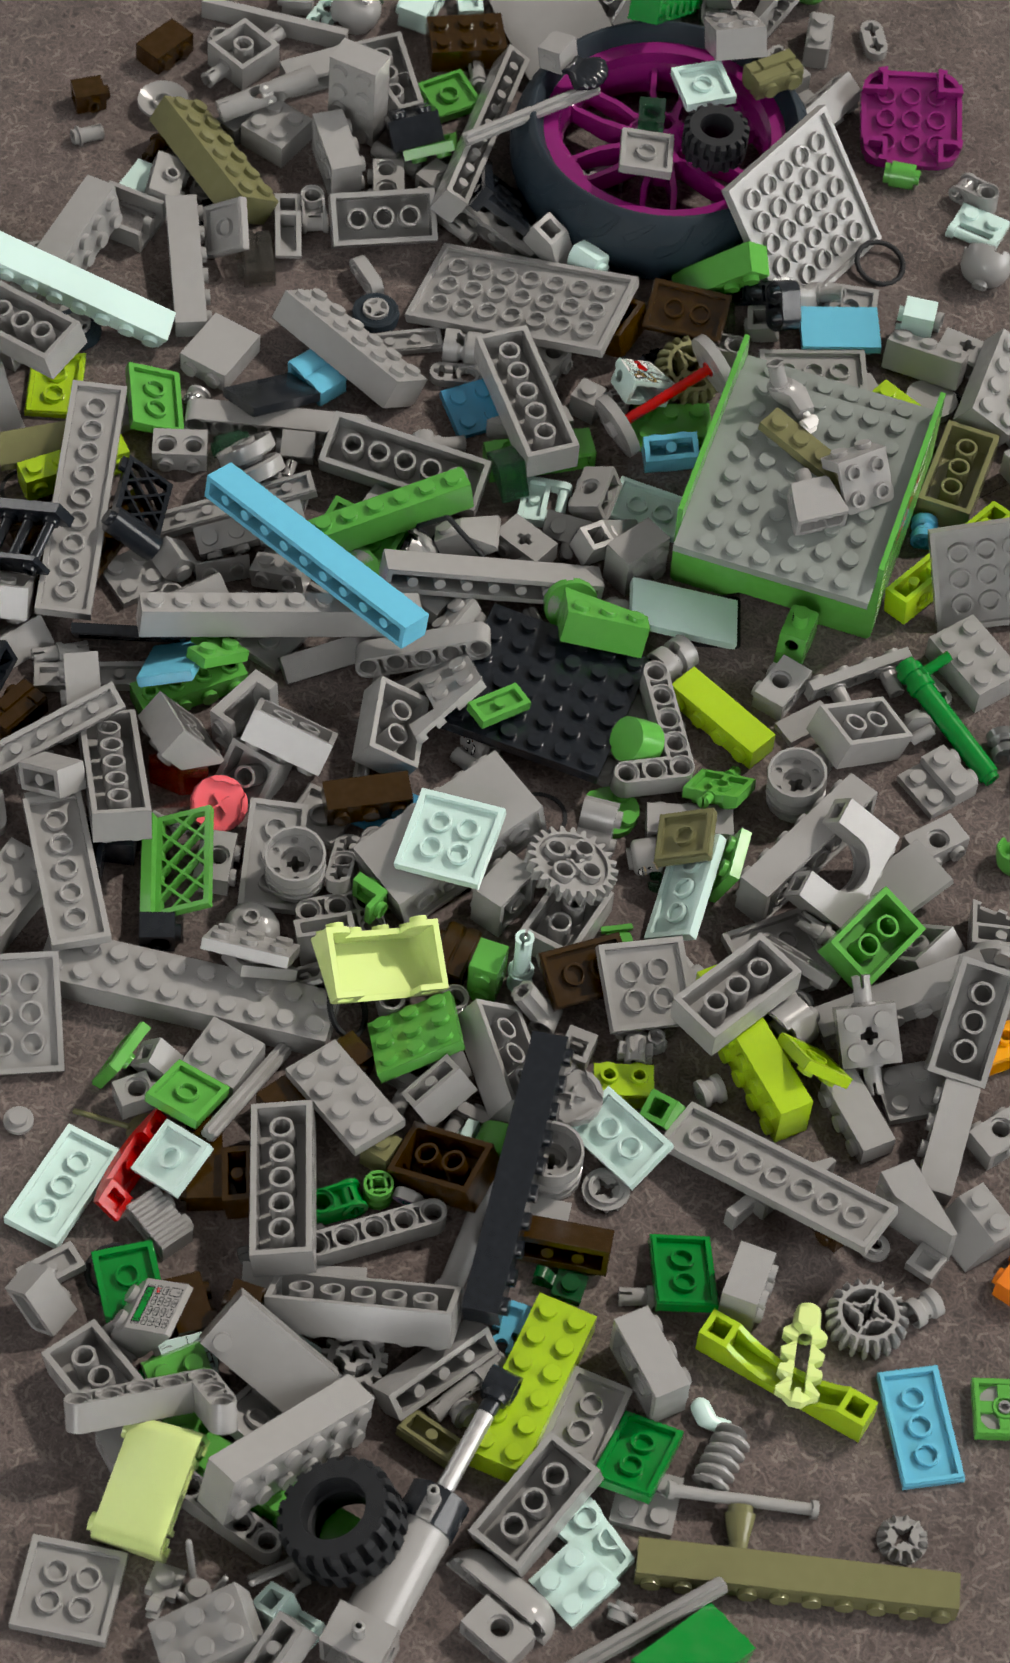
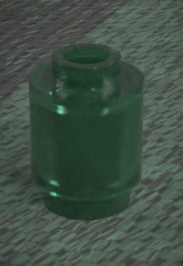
(225, 440)

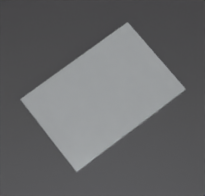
(532, 21)

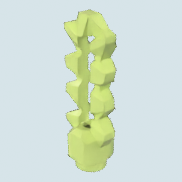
(804, 1331)

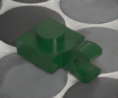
(565, 1285)

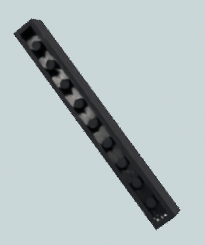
(516, 1179)

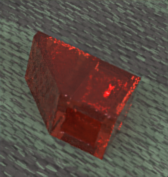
(172, 778)

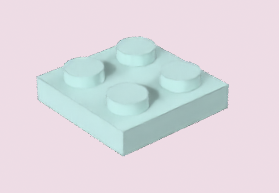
(703, 84)
(172, 1158)
(574, 1582)

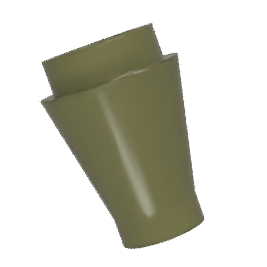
(739, 1524)

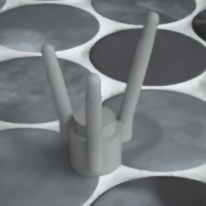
(286, 1567)
(196, 1587)

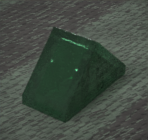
(509, 473)

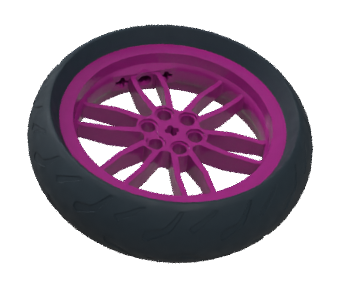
(636, 237)

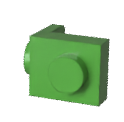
(372, 894)

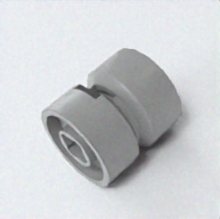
(459, 346)
(677, 655)

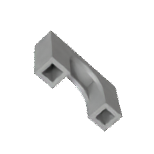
(870, 847)

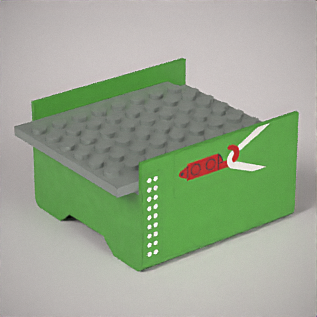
(736, 513)

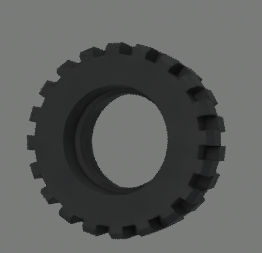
(362, 1549)

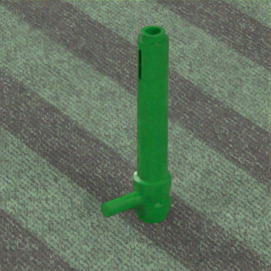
(922, 687)

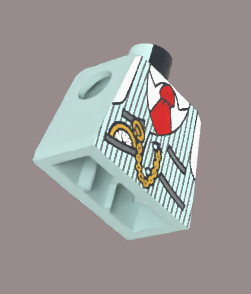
(638, 381)

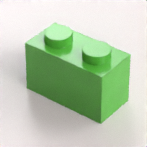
(487, 970)

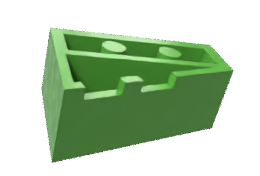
(601, 624)

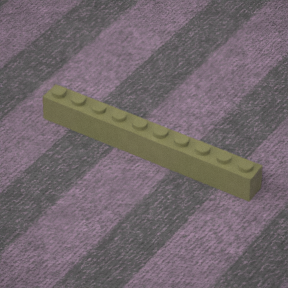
(799, 1579)

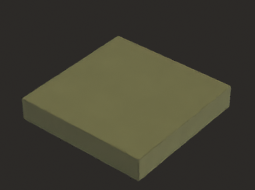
(685, 837)

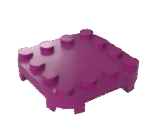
(911, 118)

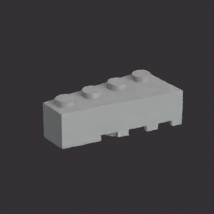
(402, 81)

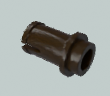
(156, 143)

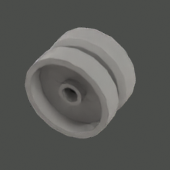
(251, 457)

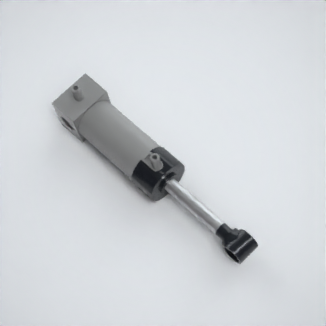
(378, 1610)

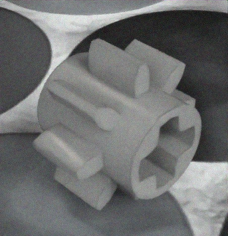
(635, 1049)

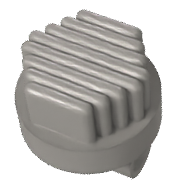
(920, 725)

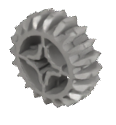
(845, 1305)

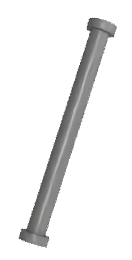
(725, 1497)

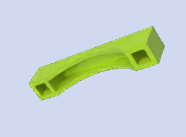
(738, 1350)

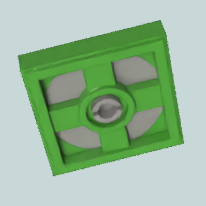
(990, 1408)

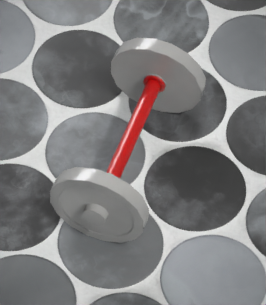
(619, 426)

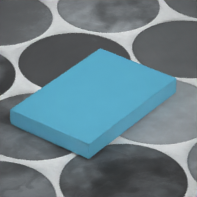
(840, 328)
(167, 665)

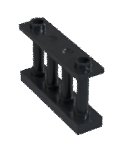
(30, 514)

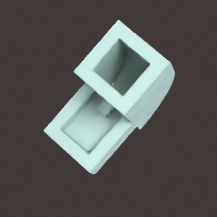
(276, 1598)

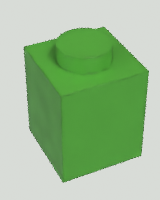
(661, 1110)

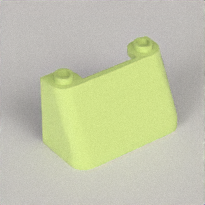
(147, 1488)

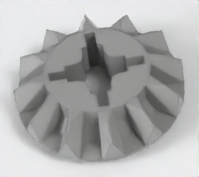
(591, 1187)
(904, 1552)

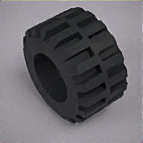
(715, 138)

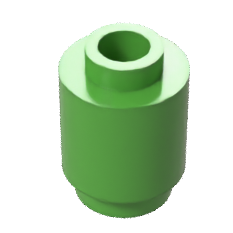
(901, 175)

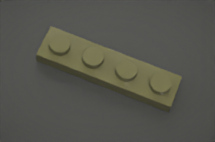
(797, 443)

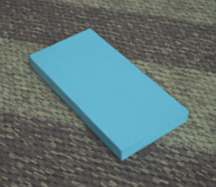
(920, 1427)

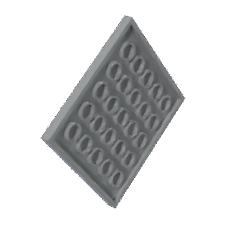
(804, 204)

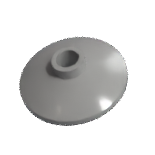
(152, 94)

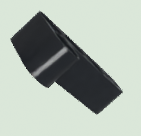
(780, 299)

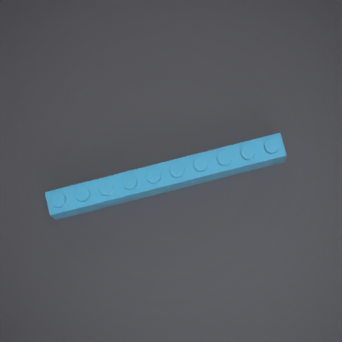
(316, 555)

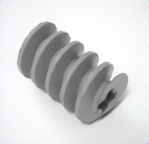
(721, 1457)

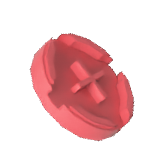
(225, 797)

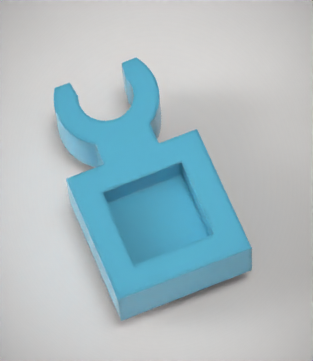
(511, 1324)

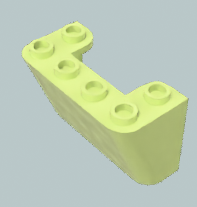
(381, 961)

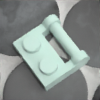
(980, 223)
(535, 506)

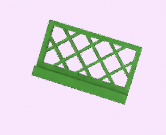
(154, 859)

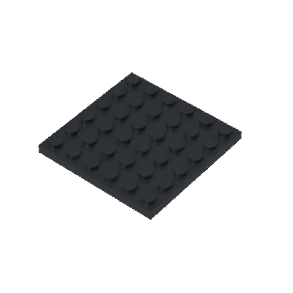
(572, 693)

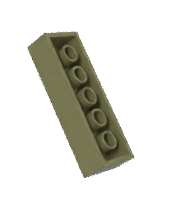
(212, 156)

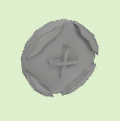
(581, 1098)

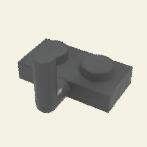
(562, 529)

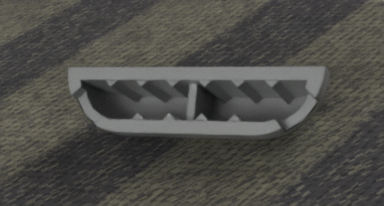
(494, 1578)

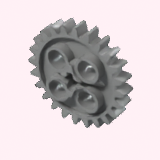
(570, 866)

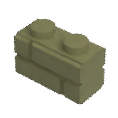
(773, 74)

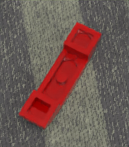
(119, 1178)

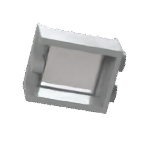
(140, 217)

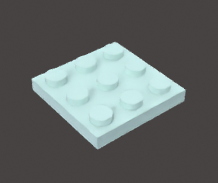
(450, 838)

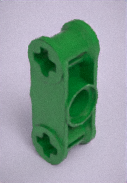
(340, 1202)

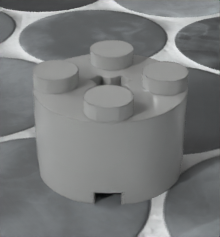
(795, 1019)

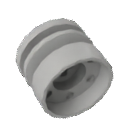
(795, 782)
(292, 849)
(566, 1158)

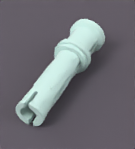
(520, 967)

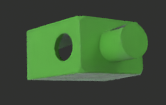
(798, 627)

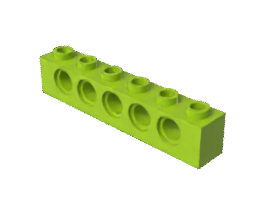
(914, 588)

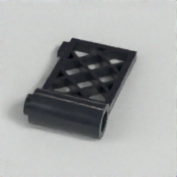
(131, 528)

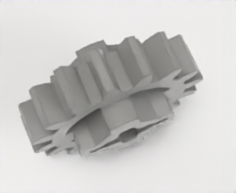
(343, 1352)

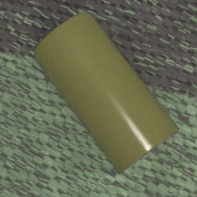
(428, 1437)

